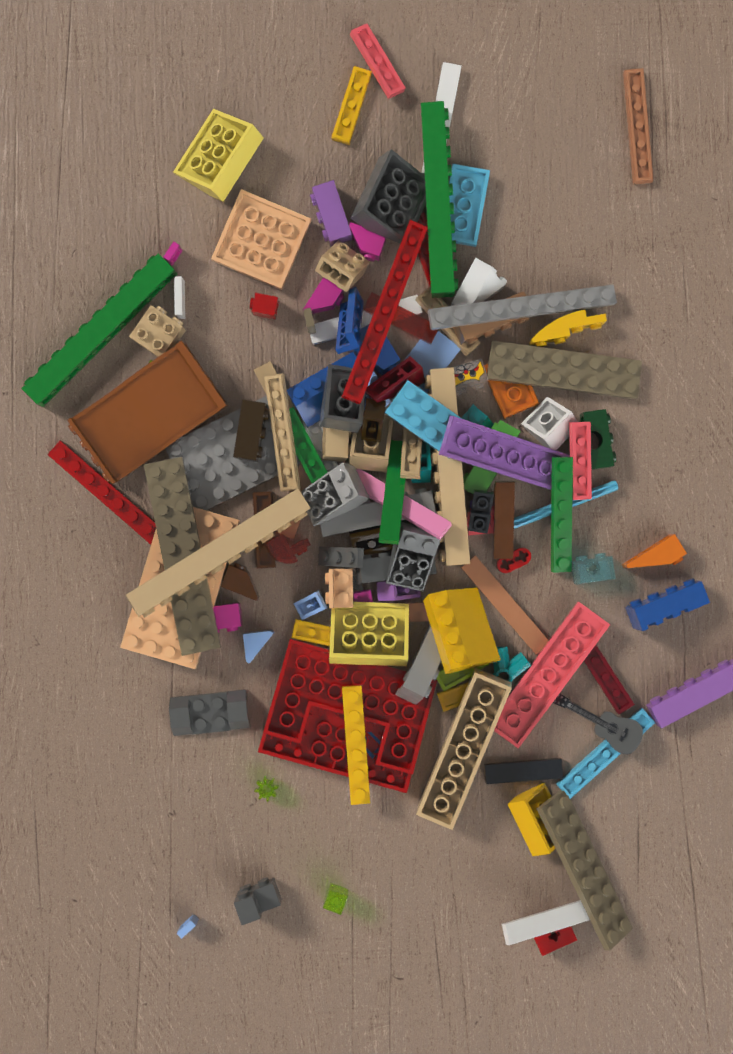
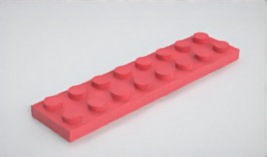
(549, 673)

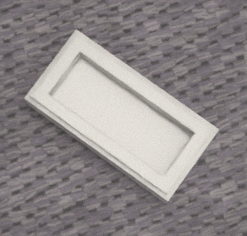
(179, 297)

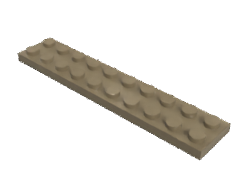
(177, 540)

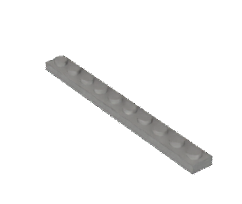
(521, 307)

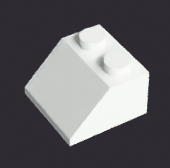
(549, 423)

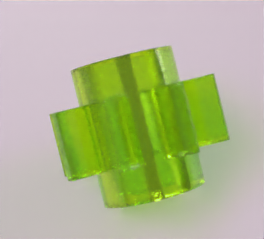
(262, 792)

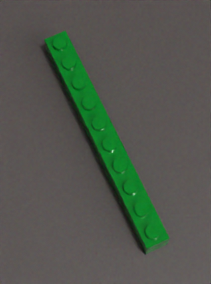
(437, 199)
(99, 330)

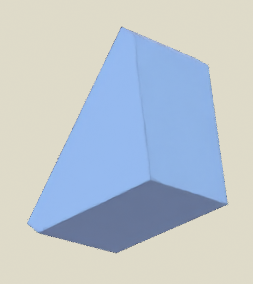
(310, 605)
(254, 642)

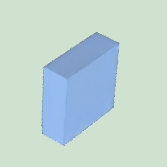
(187, 926)

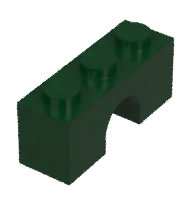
(603, 455)

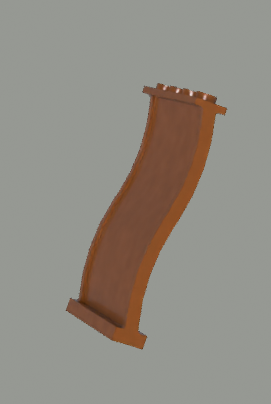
(147, 413)

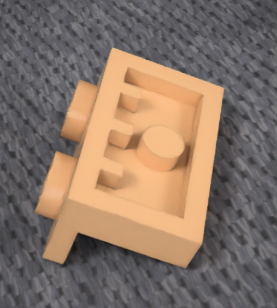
(340, 588)

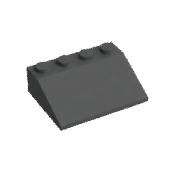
(391, 197)

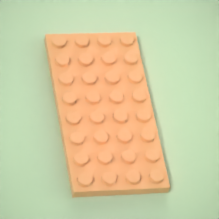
(157, 632)

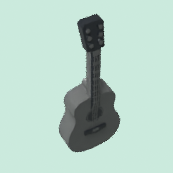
(621, 733)

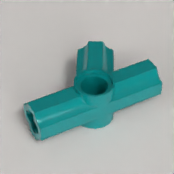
(513, 667)

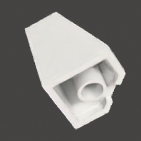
(479, 284)

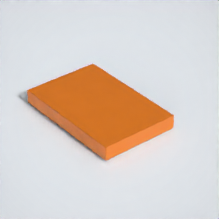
(512, 397)

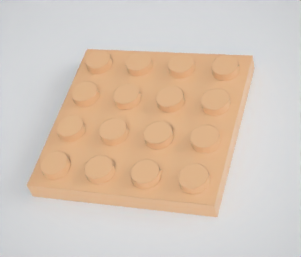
(261, 239)

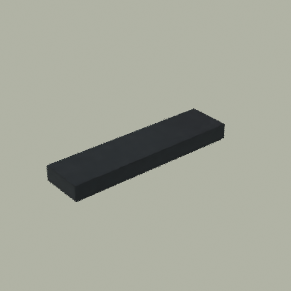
(523, 771)

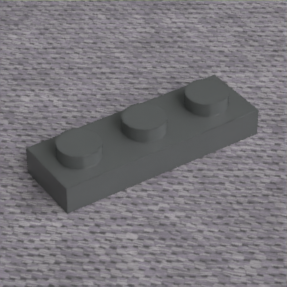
(341, 557)

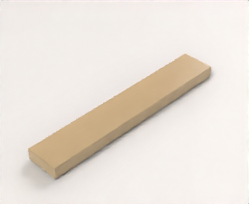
(282, 432)

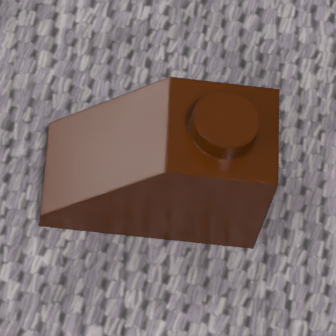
(240, 582)

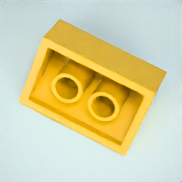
(529, 821)

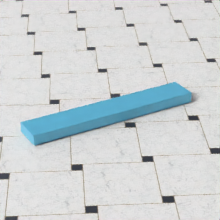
(597, 760)

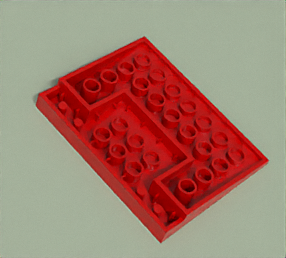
(309, 721)

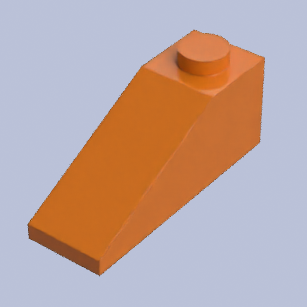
(661, 553)

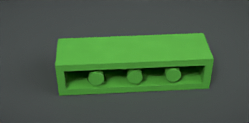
(481, 478)

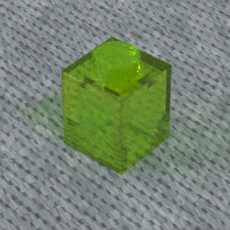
(335, 898)

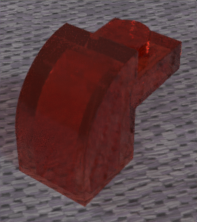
(282, 552)

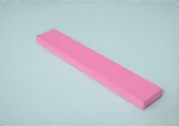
(412, 510)

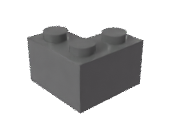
(256, 899)

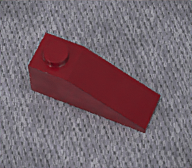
(393, 381)

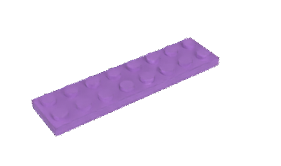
(498, 452)

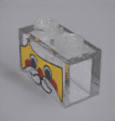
(470, 376)

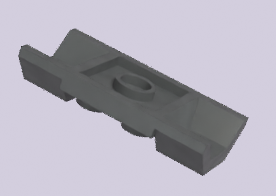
(209, 712)

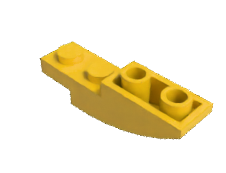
(560, 328)

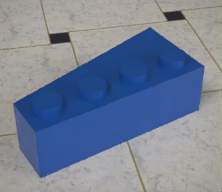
(667, 604)

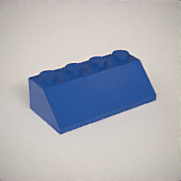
(308, 394)

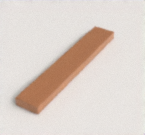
(638, 126)
(505, 605)

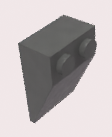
(335, 410)

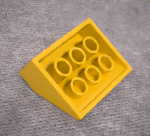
(461, 629)

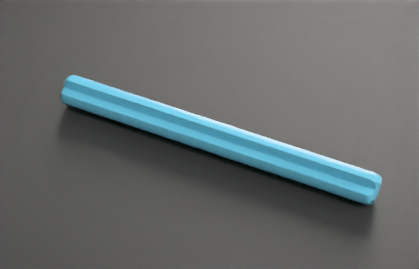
(546, 510)

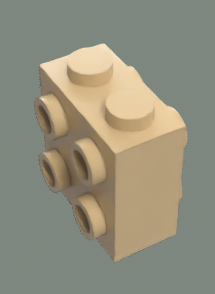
(342, 266)
(157, 331)

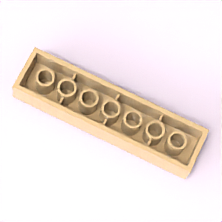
(464, 748)

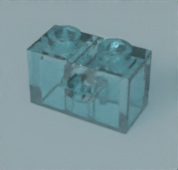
(603, 571)

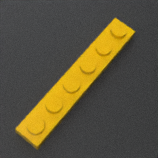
(356, 745)

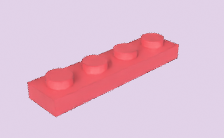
(377, 61)
(581, 452)

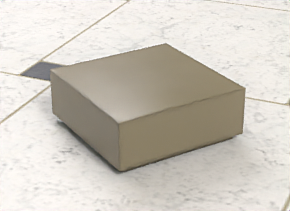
(309, 321)

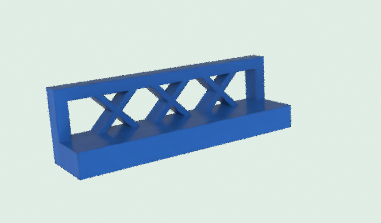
(350, 322)

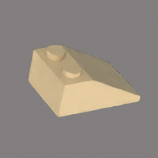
(370, 454)

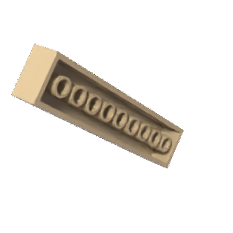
(449, 477)
(216, 553)

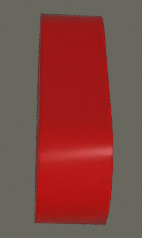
(516, 564)

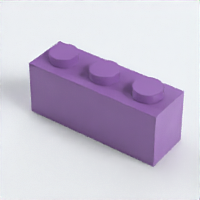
(331, 213)

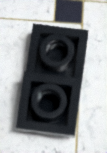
(480, 511)

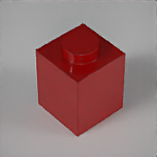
(264, 305)

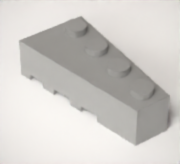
(422, 671)

